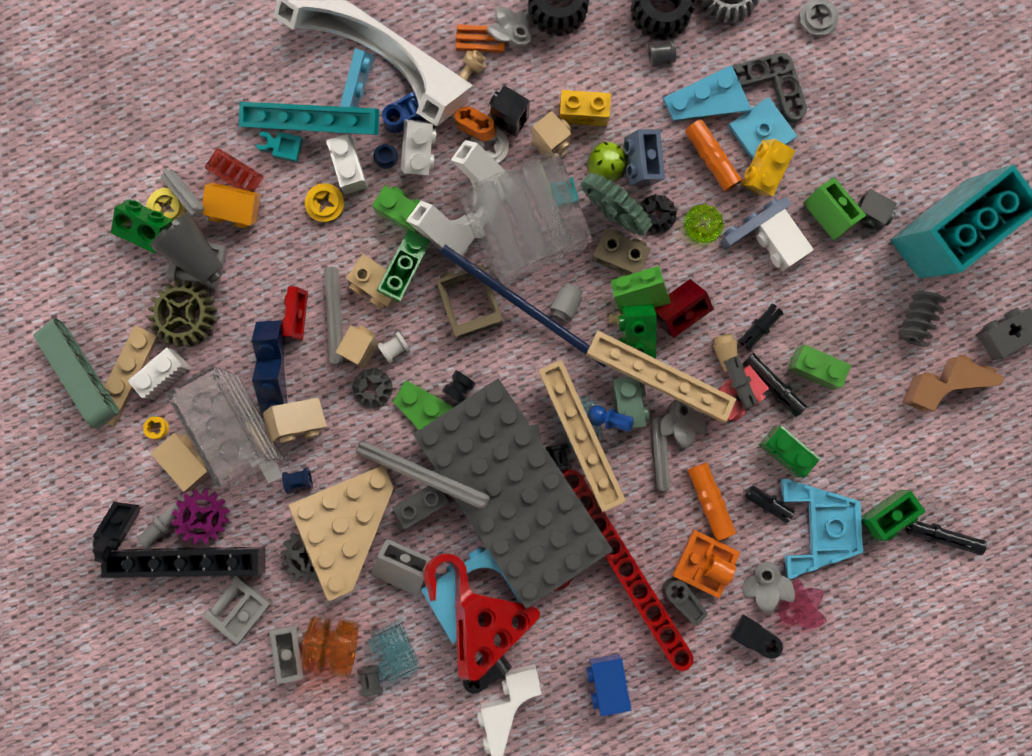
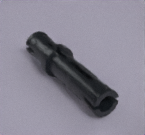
(776, 386)
(936, 534)

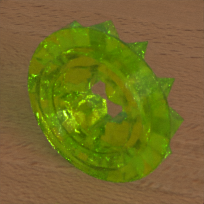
(699, 233)

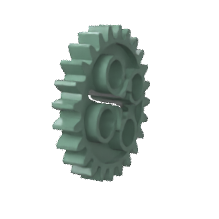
(616, 204)

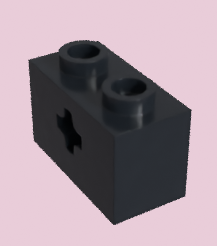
(509, 110)

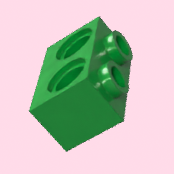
(138, 223)

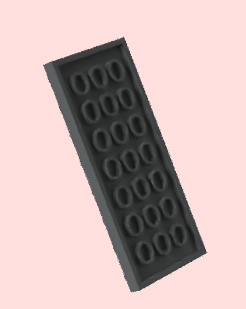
(533, 515)

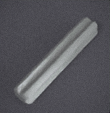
(182, 192)
(660, 456)

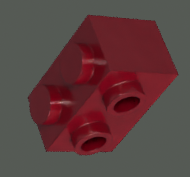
(687, 306)

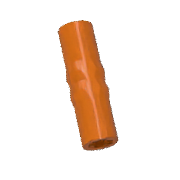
(713, 155)
(712, 501)

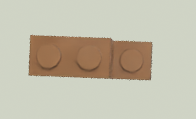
(958, 374)

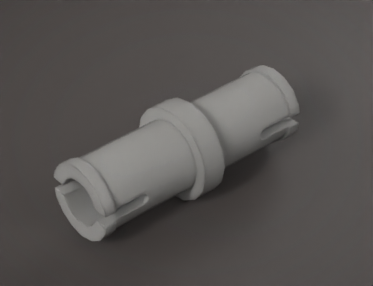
(160, 525)

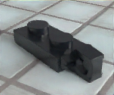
(113, 529)

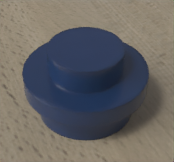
(385, 156)

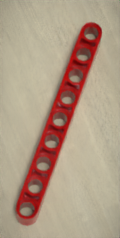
(629, 581)

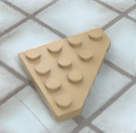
(340, 527)

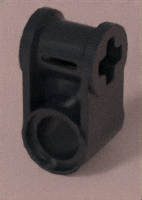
(753, 636)
(500, 668)

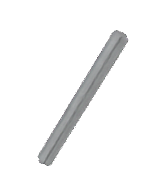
(423, 475)

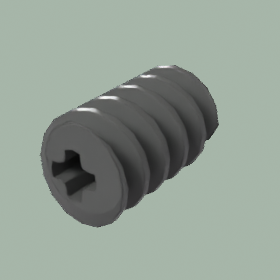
(920, 317)

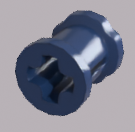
(297, 480)

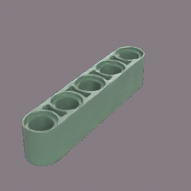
(76, 373)

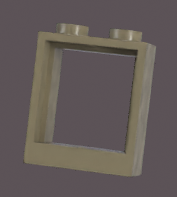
(480, 324)

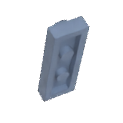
(753, 221)

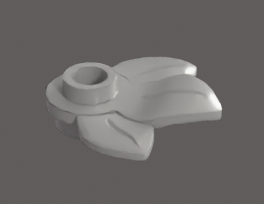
(511, 27)
(682, 426)
(768, 590)

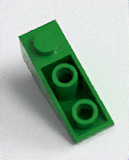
(403, 265)

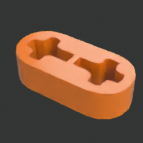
(472, 126)

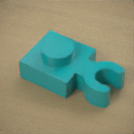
(284, 146)

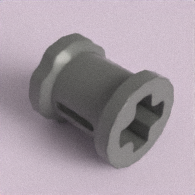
(662, 52)
(370, 680)

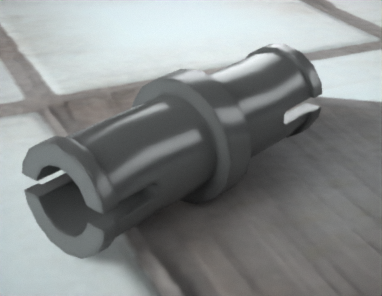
(740, 382)

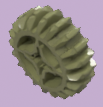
(166, 299)

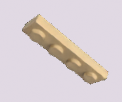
(131, 360)

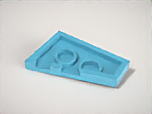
(357, 78)
(710, 96)

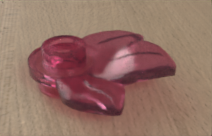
(805, 607)

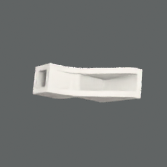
(499, 714)

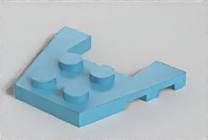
(833, 527)

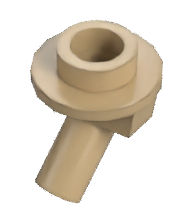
(474, 62)

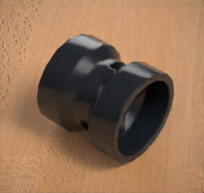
(458, 388)

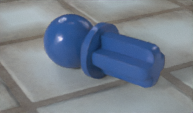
(598, 416)

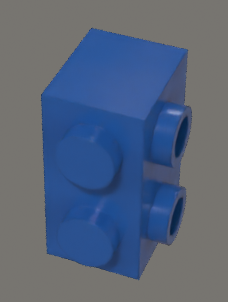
(610, 685)

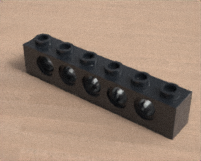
(185, 562)

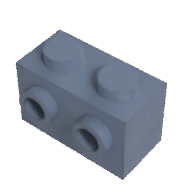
(644, 157)

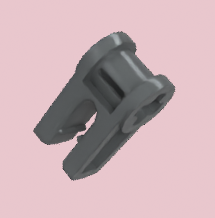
(685, 601)

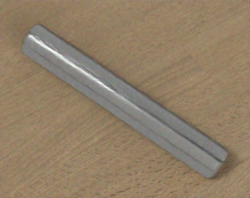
(333, 313)

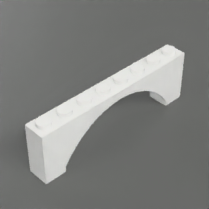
(436, 87)

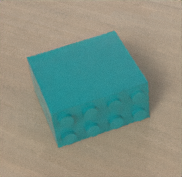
(966, 223)

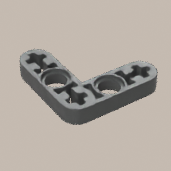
(778, 77)

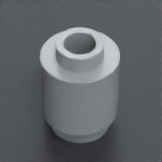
(566, 302)

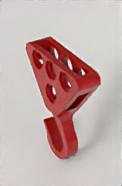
(470, 635)

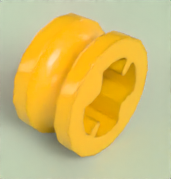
(154, 435)

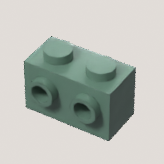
(628, 400)

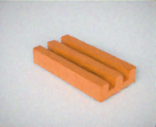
(479, 38)

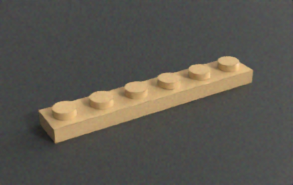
(661, 377)
(581, 436)

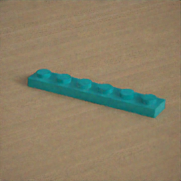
(309, 118)

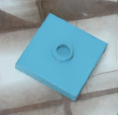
(761, 124)

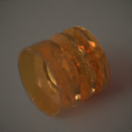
(328, 646)

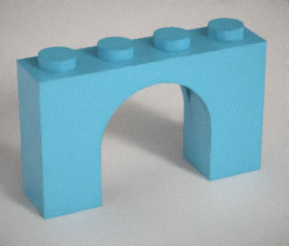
(446, 589)

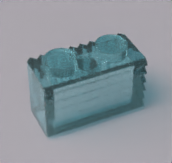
(394, 650)

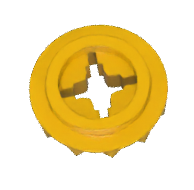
(320, 192)

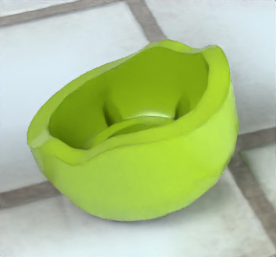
(609, 156)

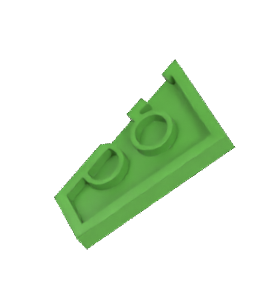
(420, 405)

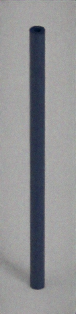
(515, 299)

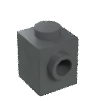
(877, 210)

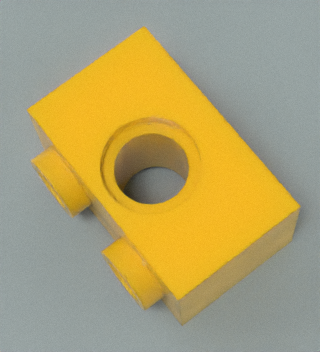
(585, 107)

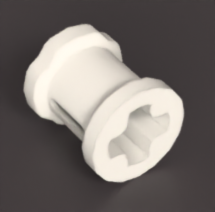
(393, 347)

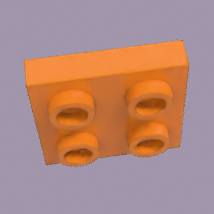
(706, 564)

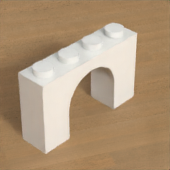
(433, 224)

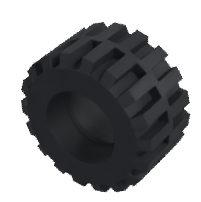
(558, 18)
(659, 22)

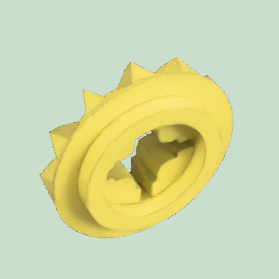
(165, 196)

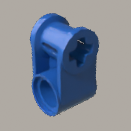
(403, 108)

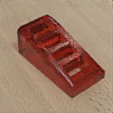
(216, 160)

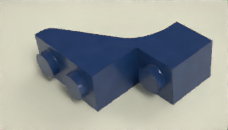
(269, 368)

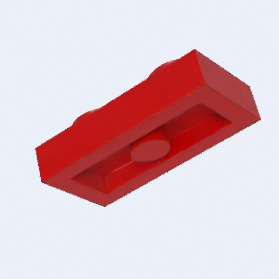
(295, 313)

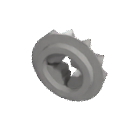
(823, 8)

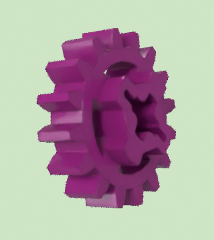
(191, 522)

